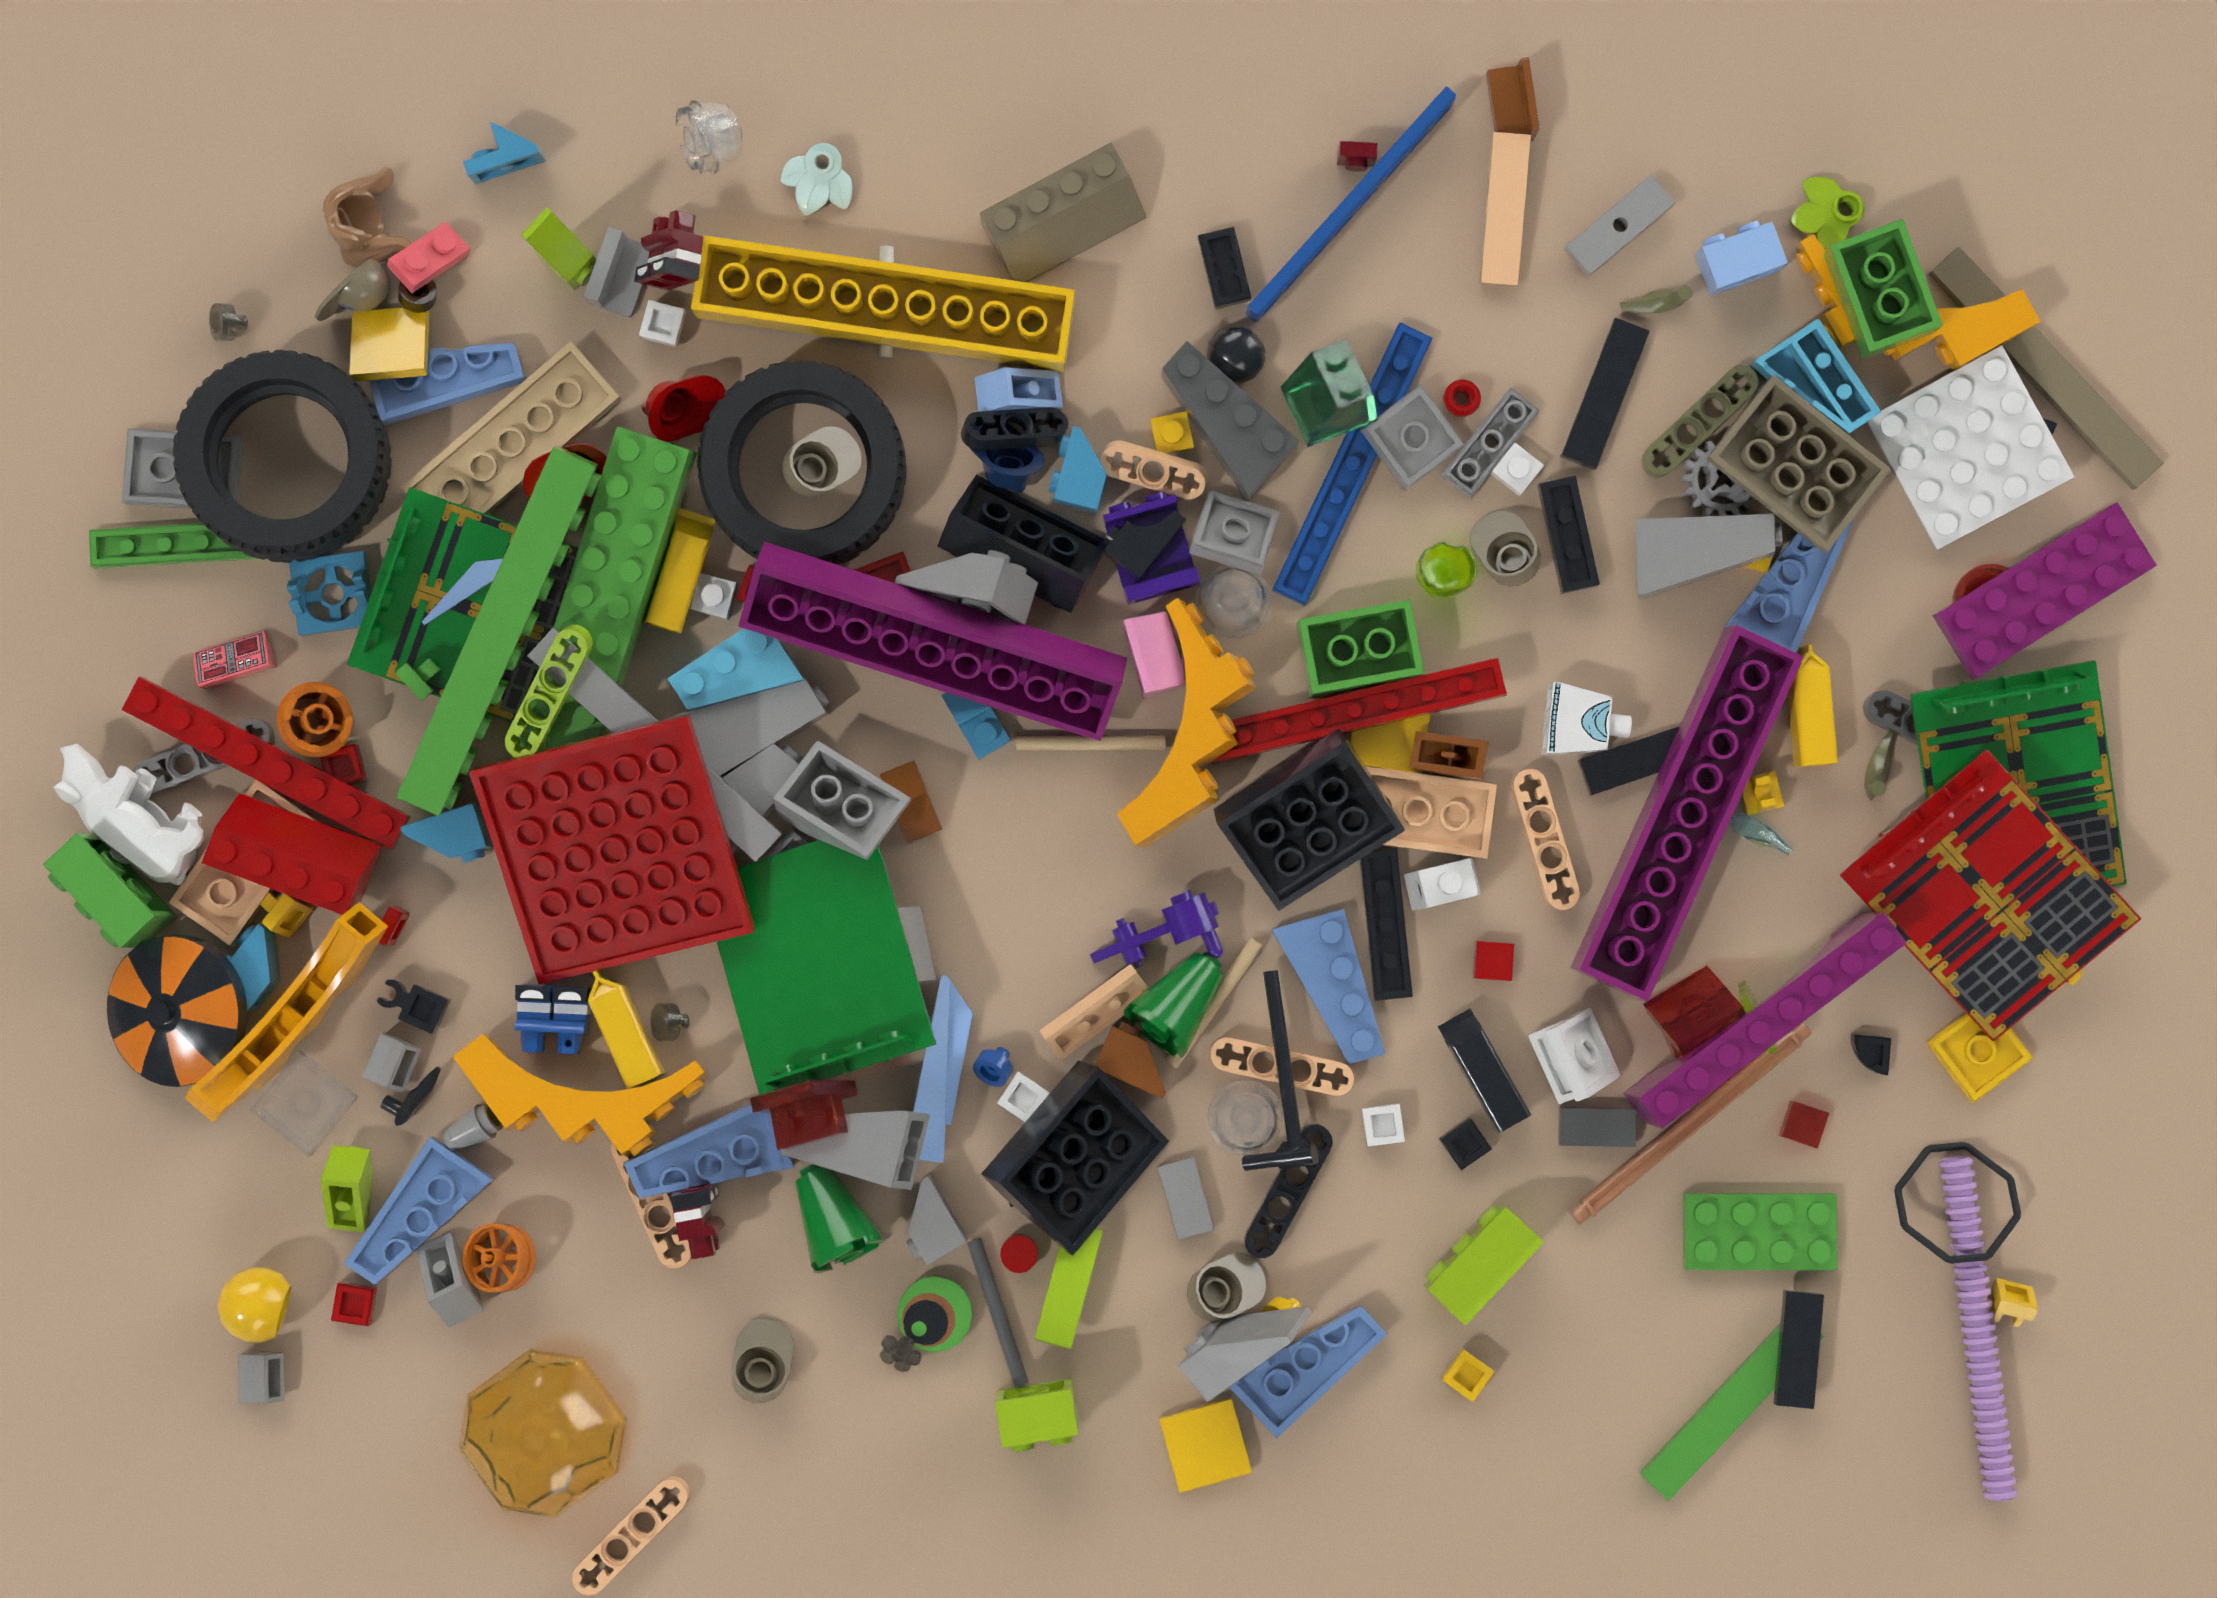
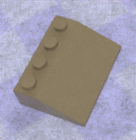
(1798, 463)

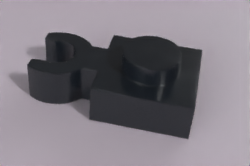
(419, 1007)

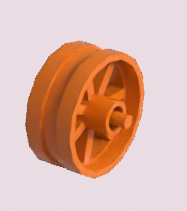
(500, 1257)

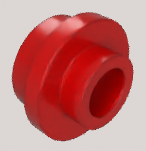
(1466, 387)

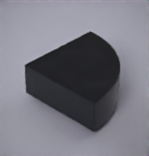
(1872, 1052)

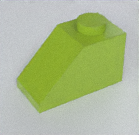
(347, 1188)

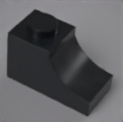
(1139, 547)

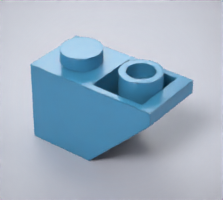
(1081, 476)
(257, 965)

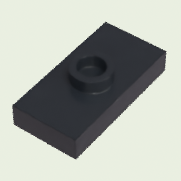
(1224, 268)

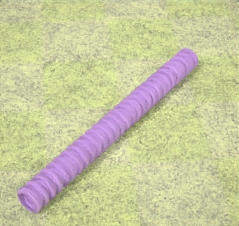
(1978, 1330)

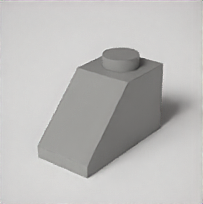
(933, 1224)
(446, 1282)

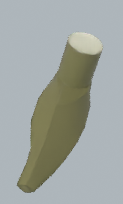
(1658, 301)
(1879, 767)

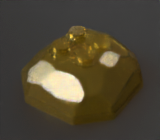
(542, 1433)

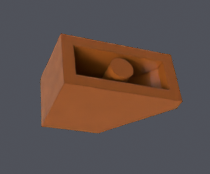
(1130, 1059)

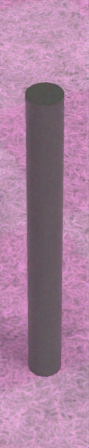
(997, 1312)

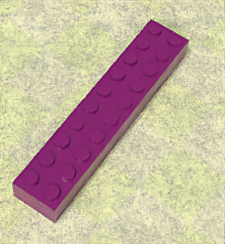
(932, 641)
(1687, 812)

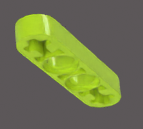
(543, 689)

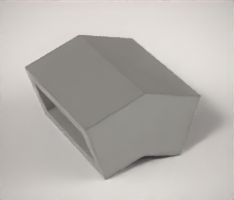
(392, 1062)
(261, 1377)

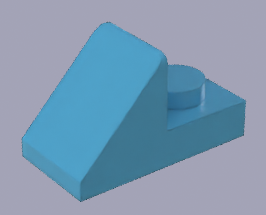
(513, 155)
(978, 724)

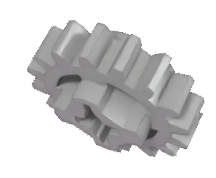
(1729, 491)

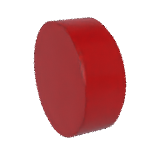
(1019, 1253)

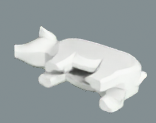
(126, 820)

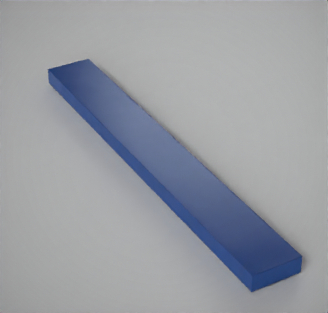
(1351, 205)
(1348, 471)

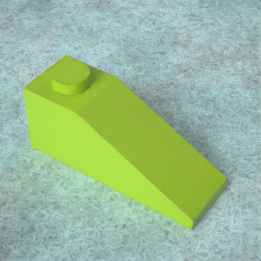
(560, 249)

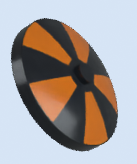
(175, 1009)

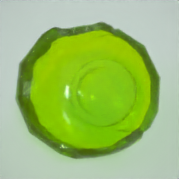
(1446, 570)

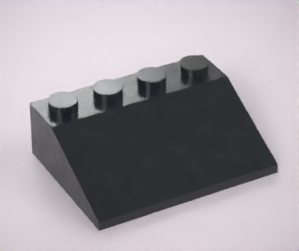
(1308, 819)
(1075, 1156)

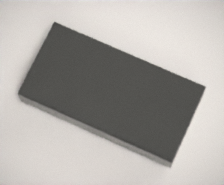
(1597, 1127)

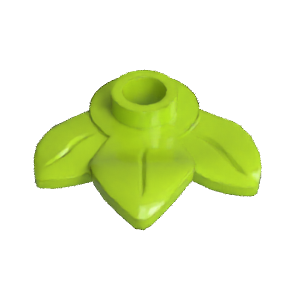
(1822, 212)

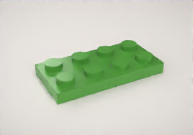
(1759, 1231)

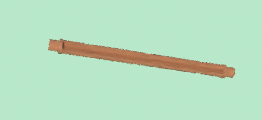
(1687, 1126)

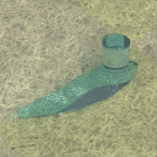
(1758, 832)

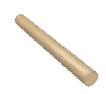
(1080, 742)
(1225, 987)

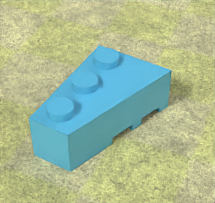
(1820, 375)
(735, 669)

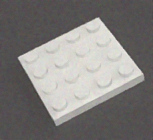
(1969, 448)

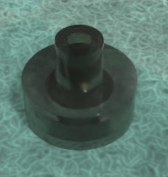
(225, 322)
(667, 1021)

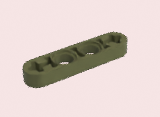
(1699, 421)

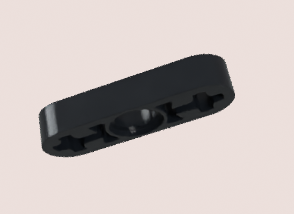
(1002, 439)

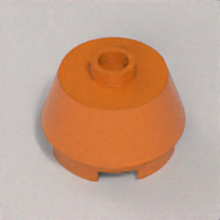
(314, 719)

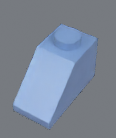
(1018, 389)

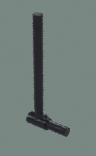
(1295, 1151)

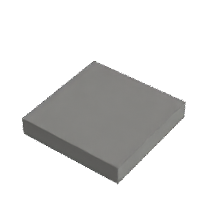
(1412, 437)
(1234, 532)

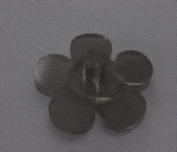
(900, 1352)

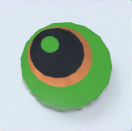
(935, 1313)

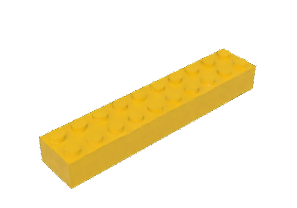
(884, 303)

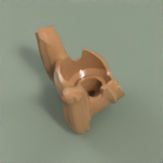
(357, 222)

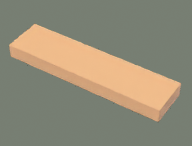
(1505, 209)

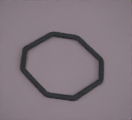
(1927, 1243)

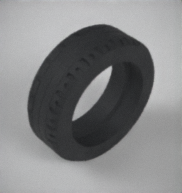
(794, 384)
(234, 390)

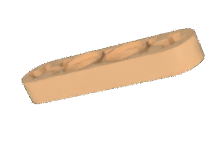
(1550, 838)
(1325, 1085)
(644, 1206)
(631, 1536)

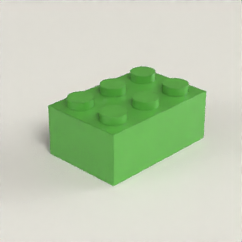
(1882, 288)
(1359, 648)
(108, 892)

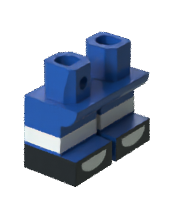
(552, 1010)

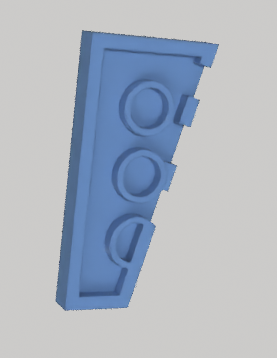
(450, 379)
(1788, 592)
(1331, 973)
(716, 1152)
(420, 1204)
(1307, 1369)

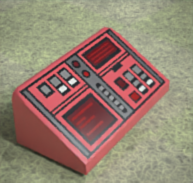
(233, 660)

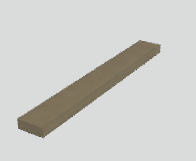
(2055, 377)

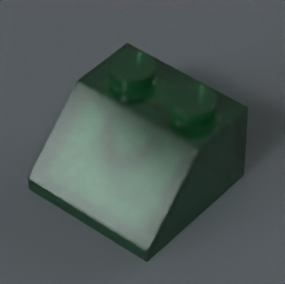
(1329, 394)

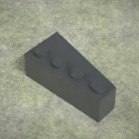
(1229, 420)

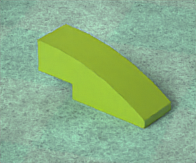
(1067, 1293)

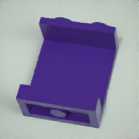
(1174, 567)

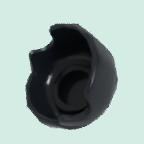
(1237, 353)

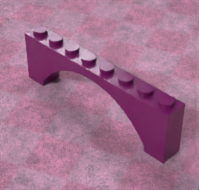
(1837, 966)

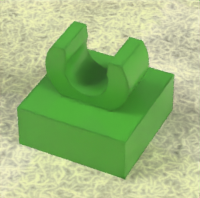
(417, 679)

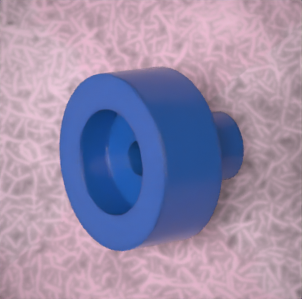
(993, 1067)

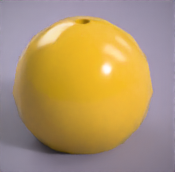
(254, 1304)

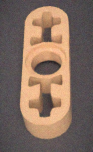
(1160, 484)

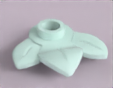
(815, 184)

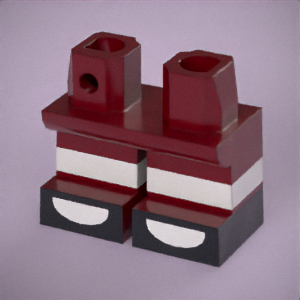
(672, 252)
(695, 1219)

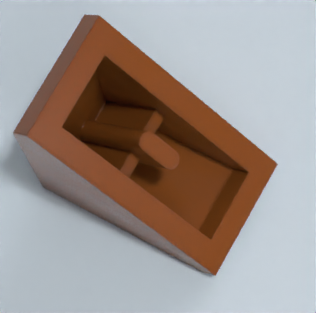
(1449, 755)
(919, 816)

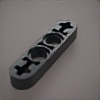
(1293, 1193)

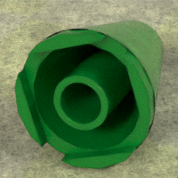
(1177, 1003)
(832, 1220)

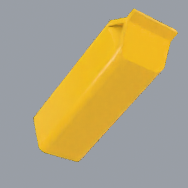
(679, 571)
(1812, 713)
(624, 1031)

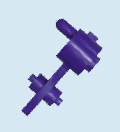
(1184, 920)

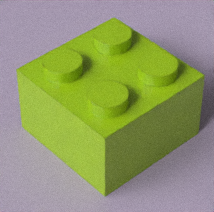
(1037, 1415)

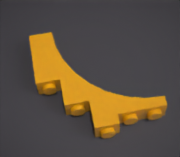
(1965, 331)
(1204, 734)
(293, 1016)
(622, 1114)

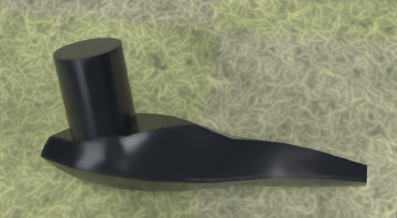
(413, 1101)

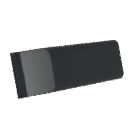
(1484, 1071)

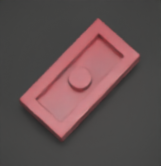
(428, 257)

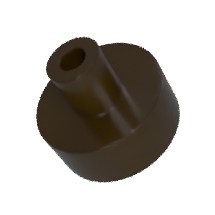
(420, 300)

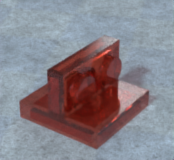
(1693, 1011)
(806, 1111)

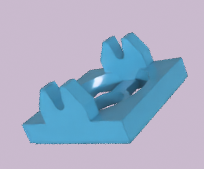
(301, 572)

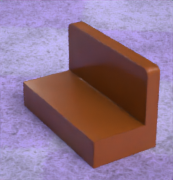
(1513, 99)

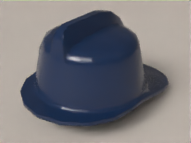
(1010, 467)

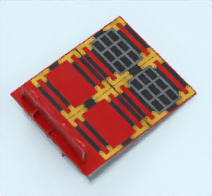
(1990, 895)

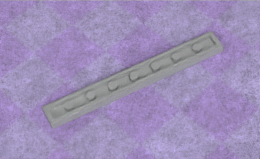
(621, 712)

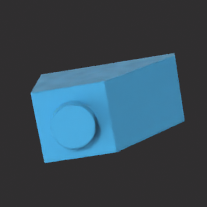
(453, 833)

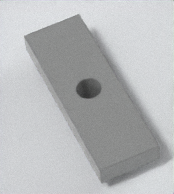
(1634, 212)
(1477, 459)

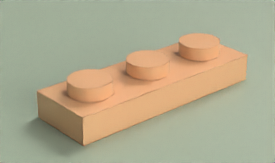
(1093, 1012)

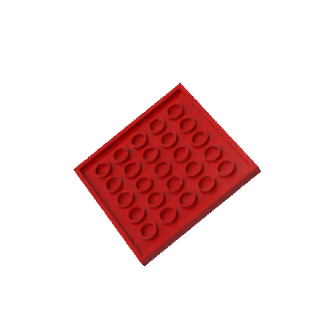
(613, 849)

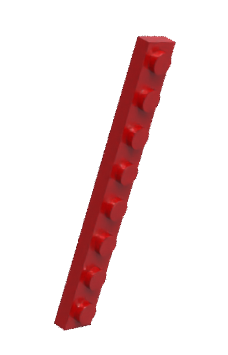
(1366, 708)
(265, 762)

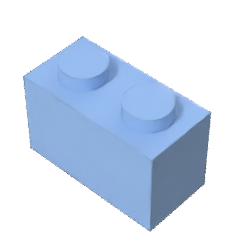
(1740, 258)

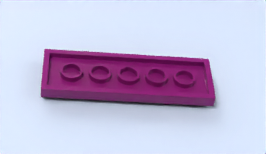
(2044, 590)

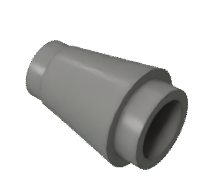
(472, 1128)

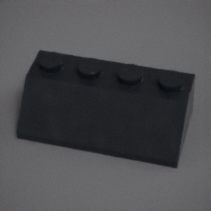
(1048, 546)

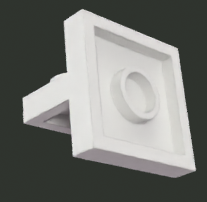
(1575, 1057)

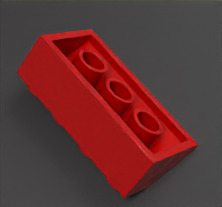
(292, 854)

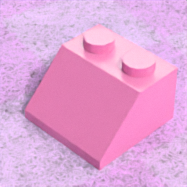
(1155, 653)

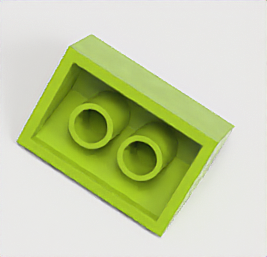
(1482, 1262)

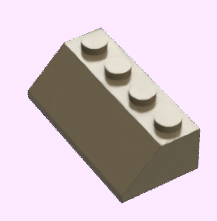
(1063, 214)

